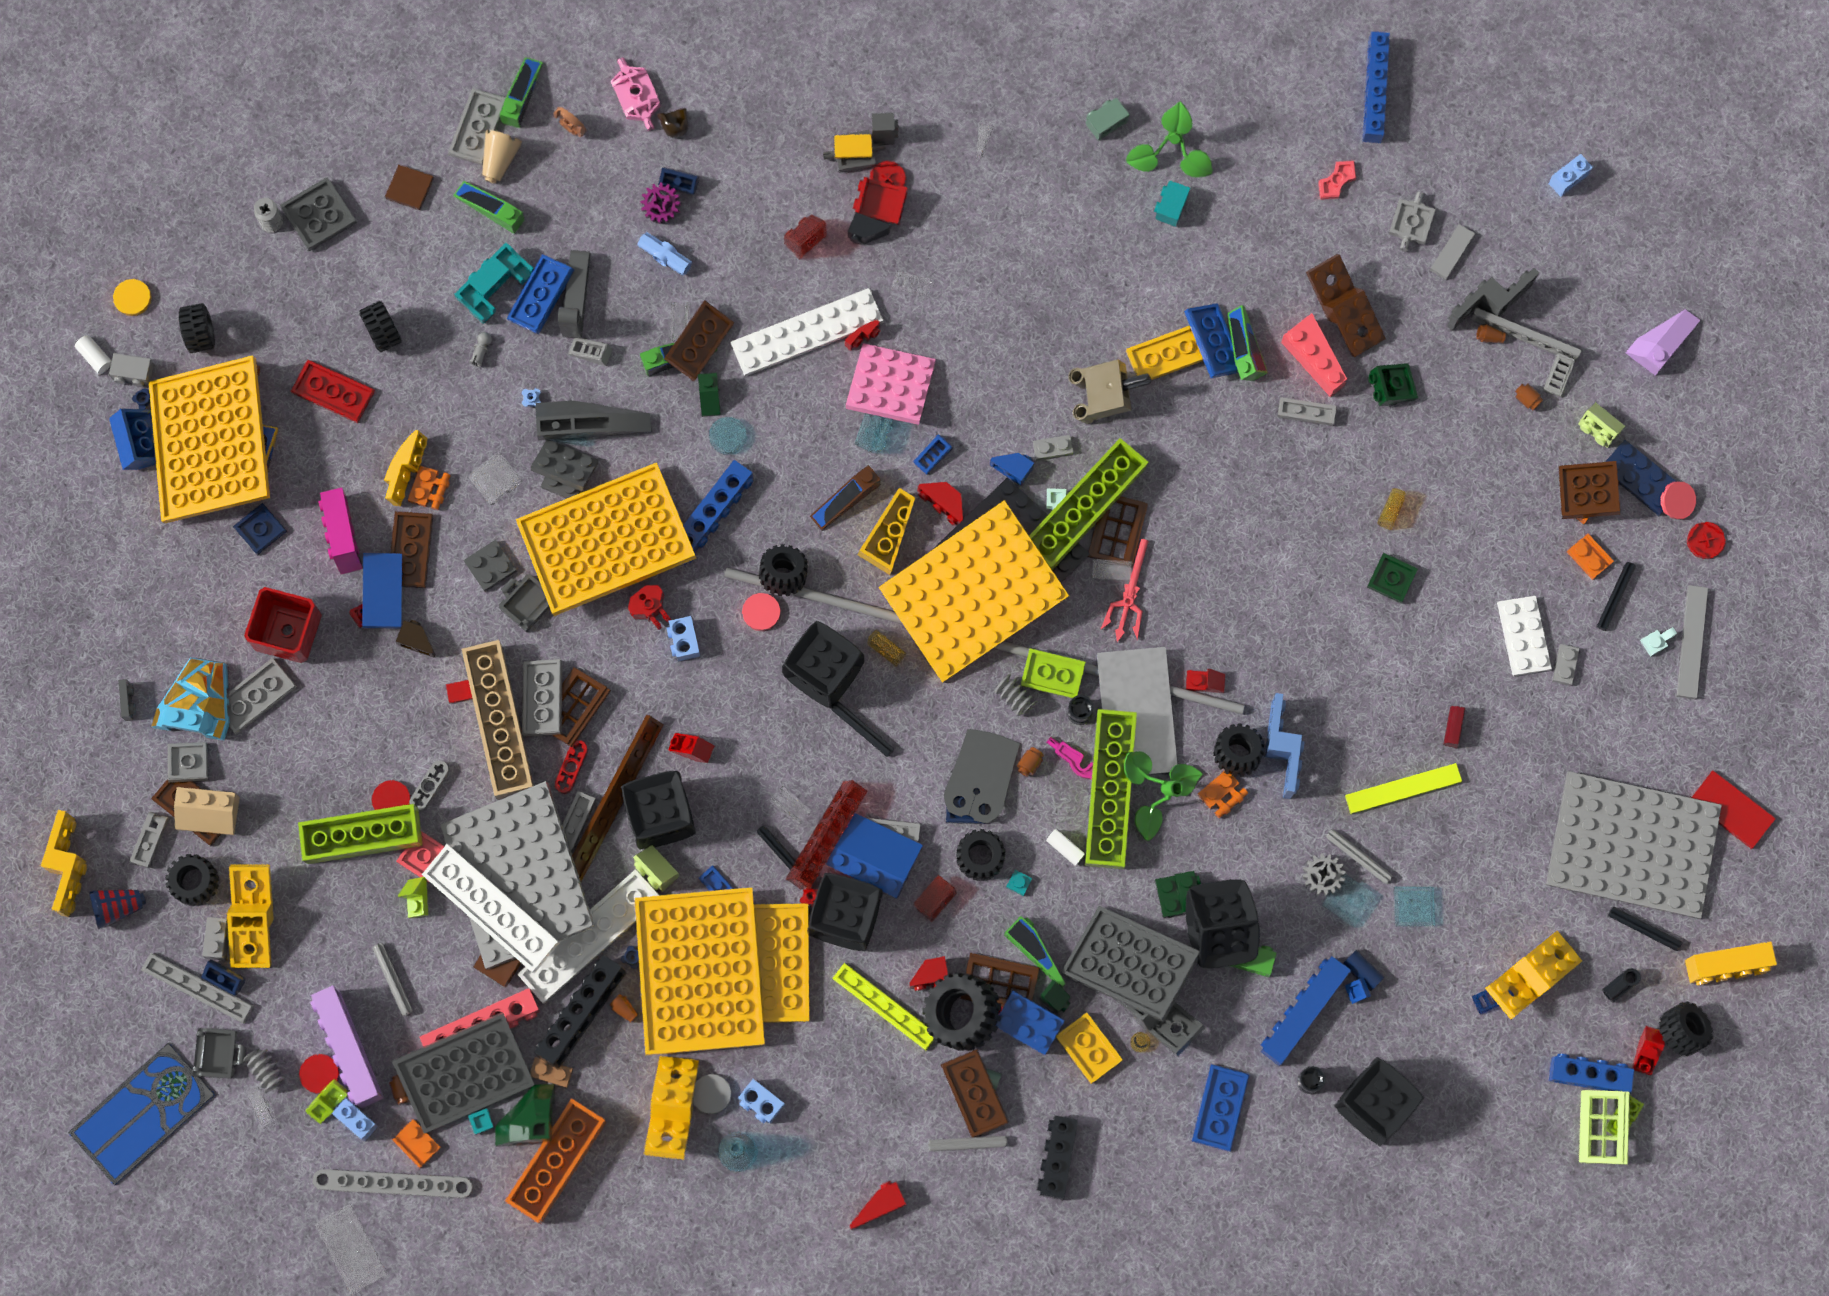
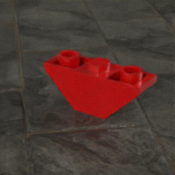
(944, 500)

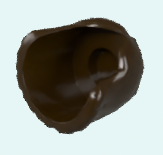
(669, 119)

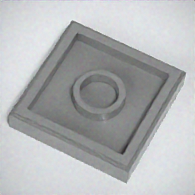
(188, 762)

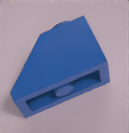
(1014, 466)

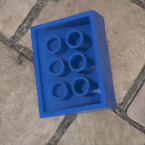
(875, 855)

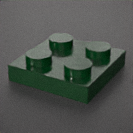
(1392, 578)

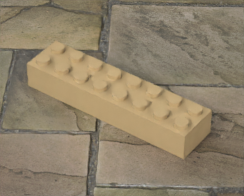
(497, 719)

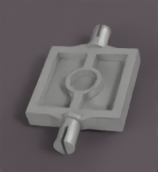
(1411, 221)

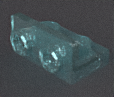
(873, 433)

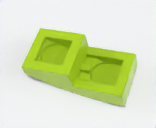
(326, 1101)

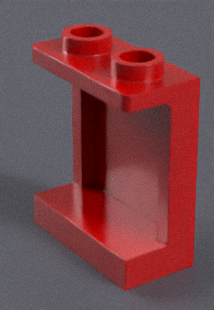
(881, 200)

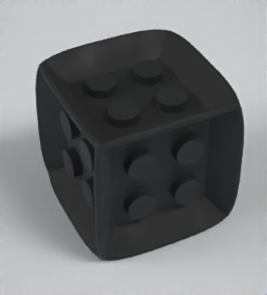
(823, 664)
(658, 809)
(844, 912)
(1222, 923)
(1379, 1101)

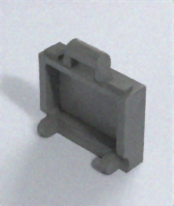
(525, 603)
(216, 1053)

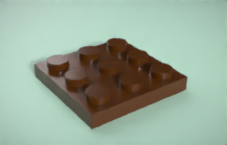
(1589, 490)

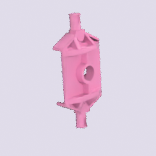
(637, 106)

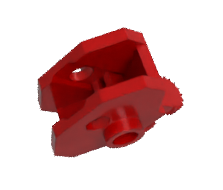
(650, 606)

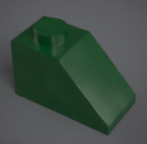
(709, 394)
(1055, 997)

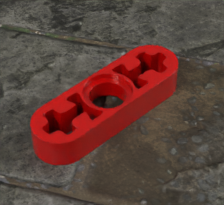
(581, 755)

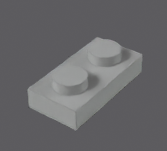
(1052, 447)
(1565, 664)

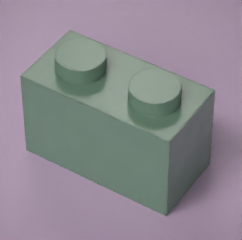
(1107, 118)

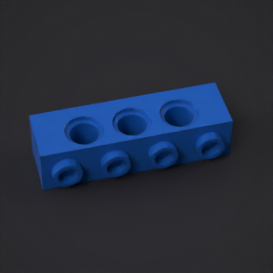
(1560, 1074)

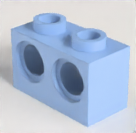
(1570, 175)
(686, 638)
(764, 1098)
(355, 1119)

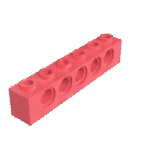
(524, 998)

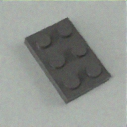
(564, 465)

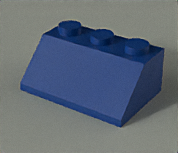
(134, 438)

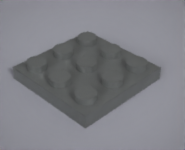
(318, 214)

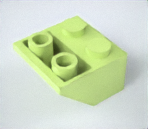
(1601, 425)
(656, 867)

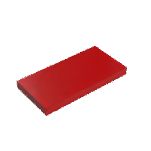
(332, 391)
(1738, 812)

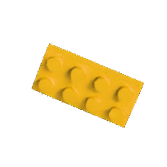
(1165, 353)

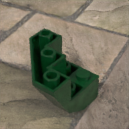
(529, 1119)

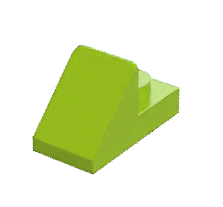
(416, 894)

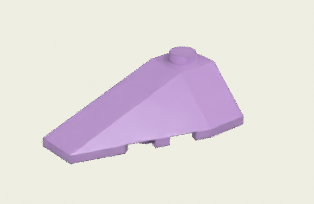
(1660, 343)

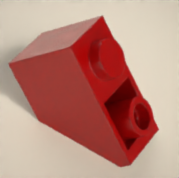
(691, 747)
(929, 973)
(1648, 1050)

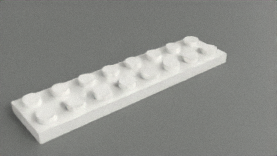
(805, 332)
(491, 908)
(611, 919)

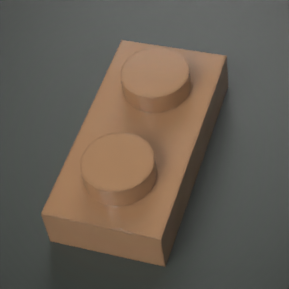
(547, 1073)

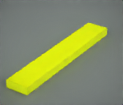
(1403, 788)
(883, 1005)

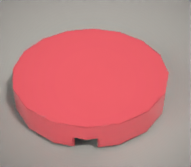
(1678, 500)
(761, 612)

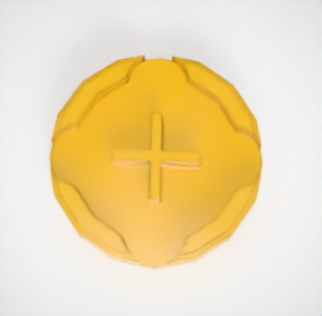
(132, 297)

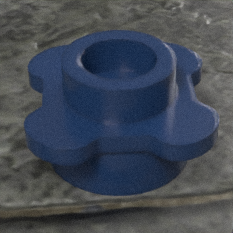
(143, 393)
(626, 958)

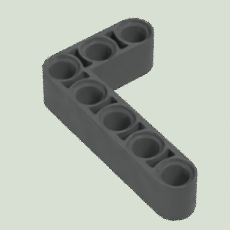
(571, 315)

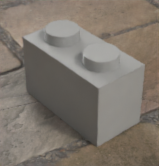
(131, 370)
(216, 939)

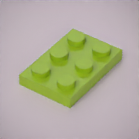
(1053, 673)

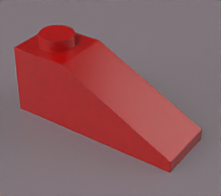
(883, 1202)

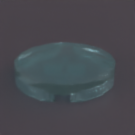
(727, 435)

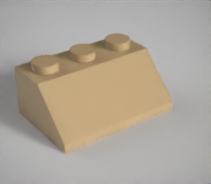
(206, 811)

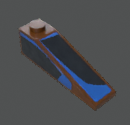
(846, 497)

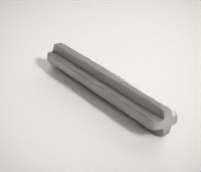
(1359, 856)
(392, 979)
(967, 1143)

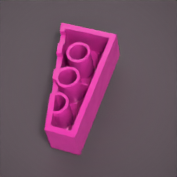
(339, 530)

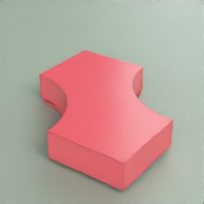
(1331, 186)

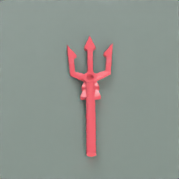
(1129, 596)

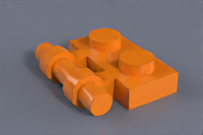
(424, 485)
(1218, 789)

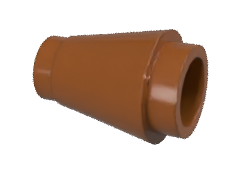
(1490, 334)
(623, 1008)

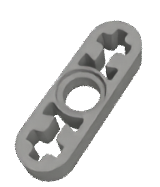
(442, 776)

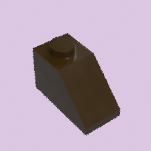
(414, 638)

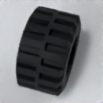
(380, 326)
(196, 328)
(783, 558)
(1239, 736)
(980, 838)
(179, 870)
(1686, 1029)

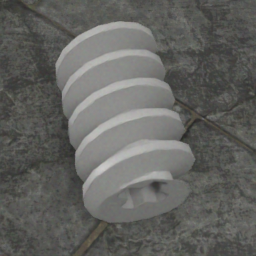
(268, 215)
(1014, 696)
(264, 1069)

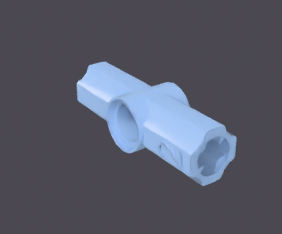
(664, 253)

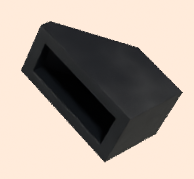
(866, 229)

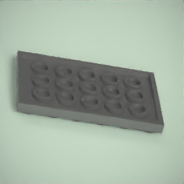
(1131, 963)
(463, 1072)

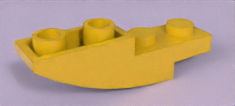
(404, 462)

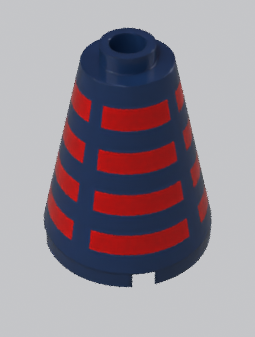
(115, 905)

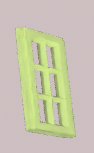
(1622, 1127)

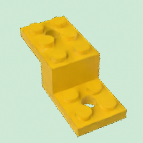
(64, 863)
(250, 916)
(1534, 974)
(671, 1107)

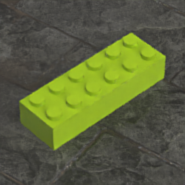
(360, 834)

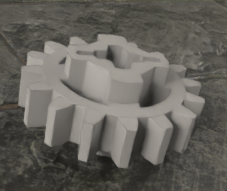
(1331, 876)

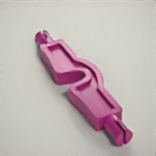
(1072, 757)

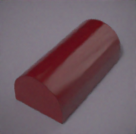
(1454, 726)

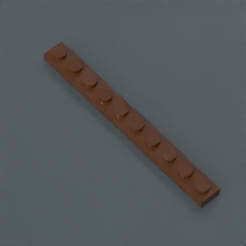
(613, 796)

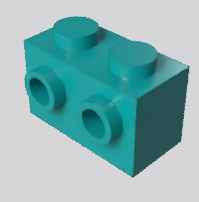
(1172, 203)

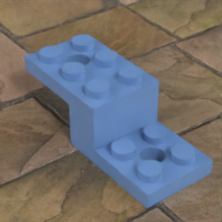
(1284, 746)

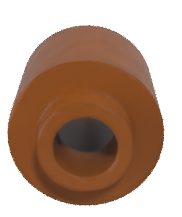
(1528, 396)
(1030, 762)
(398, 1090)

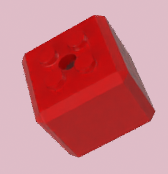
(275, 611)

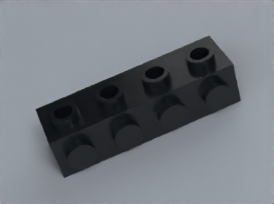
(1058, 1157)

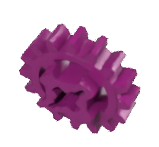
(667, 201)

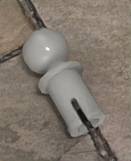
(483, 339)

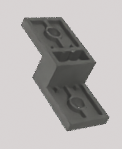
(1492, 298)
(1163, 1030)

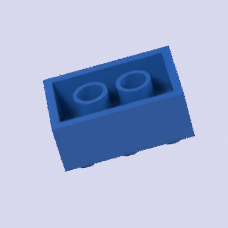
(1029, 1022)

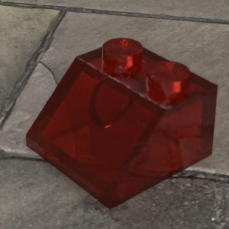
(805, 236)

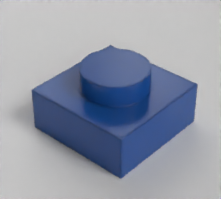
(1357, 990)

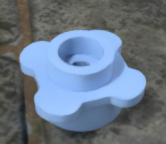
(530, 402)

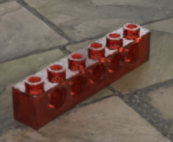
(826, 834)

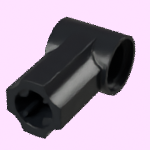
(1620, 985)

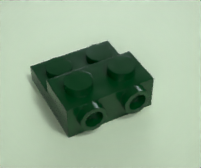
(1393, 384)
(1173, 892)

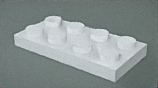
(1524, 636)

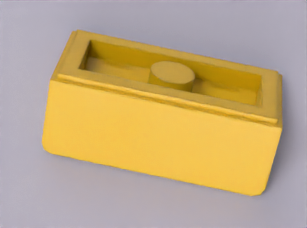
(853, 146)

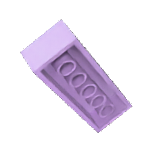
(347, 1047)

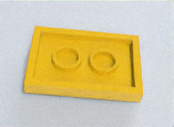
(1088, 1048)

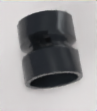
(1080, 710)
(1311, 1080)

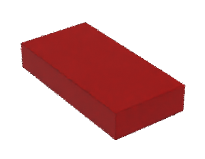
(459, 691)

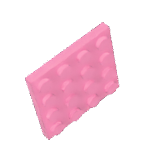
(890, 384)

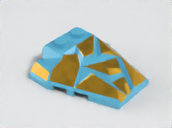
(197, 700)

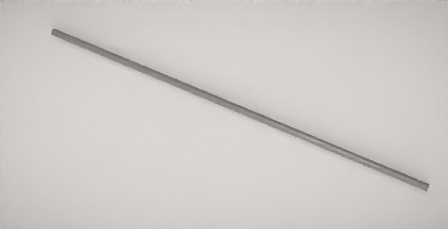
(1004, 646)

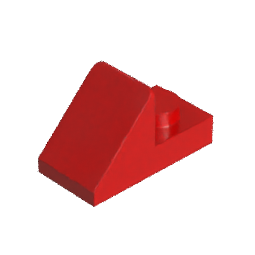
(1205, 681)

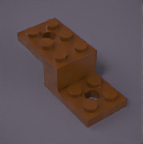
(1345, 305)

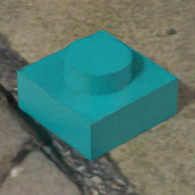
(1019, 883)
(481, 1121)

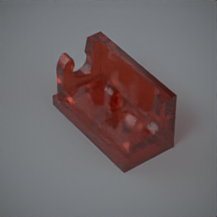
(935, 898)

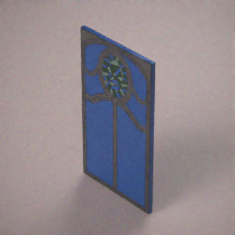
(141, 1114)

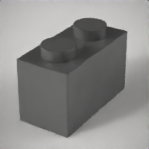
(884, 128)

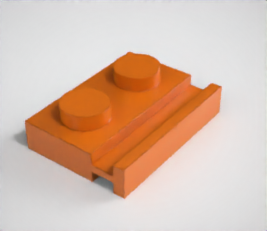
(1590, 556)
(416, 1144)

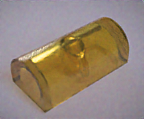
(1391, 508)
(886, 647)

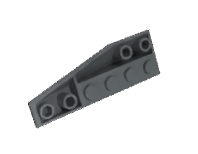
(585, 419)

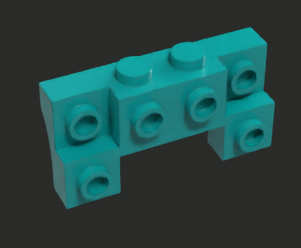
(490, 278)

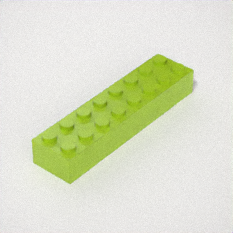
(1088, 502)
(1110, 790)

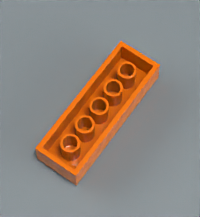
(556, 1161)

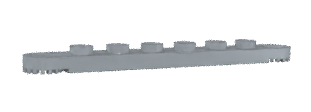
(392, 1183)

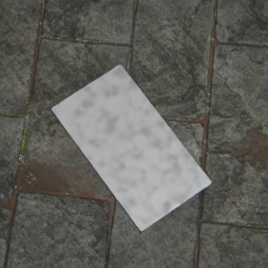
(1140, 684)

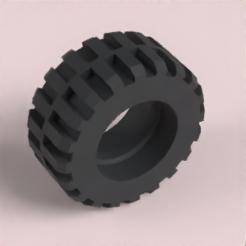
(939, 1007)

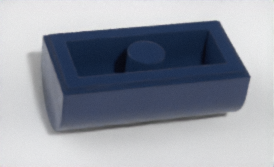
(679, 180)
(1362, 968)
(223, 977)

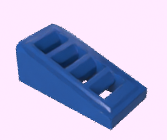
(941, 440)

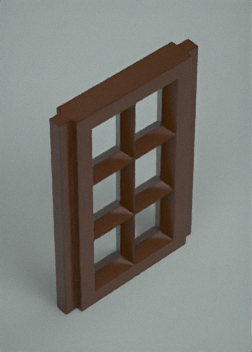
(1134, 536)
(592, 707)
(1007, 966)

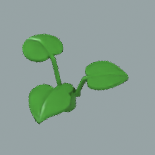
(1178, 122)
(1183, 782)

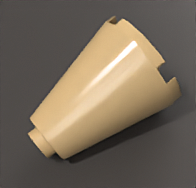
(498, 154)

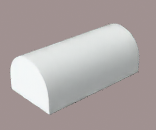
(93, 354)
(1065, 847)

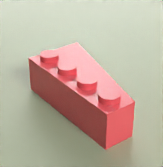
(1313, 352)

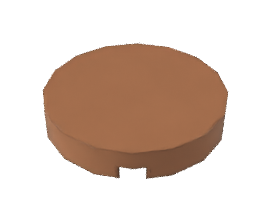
(570, 122)

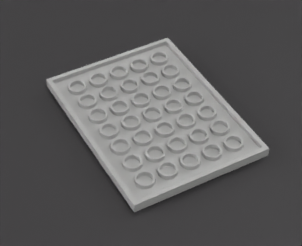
(1633, 845)
(527, 856)

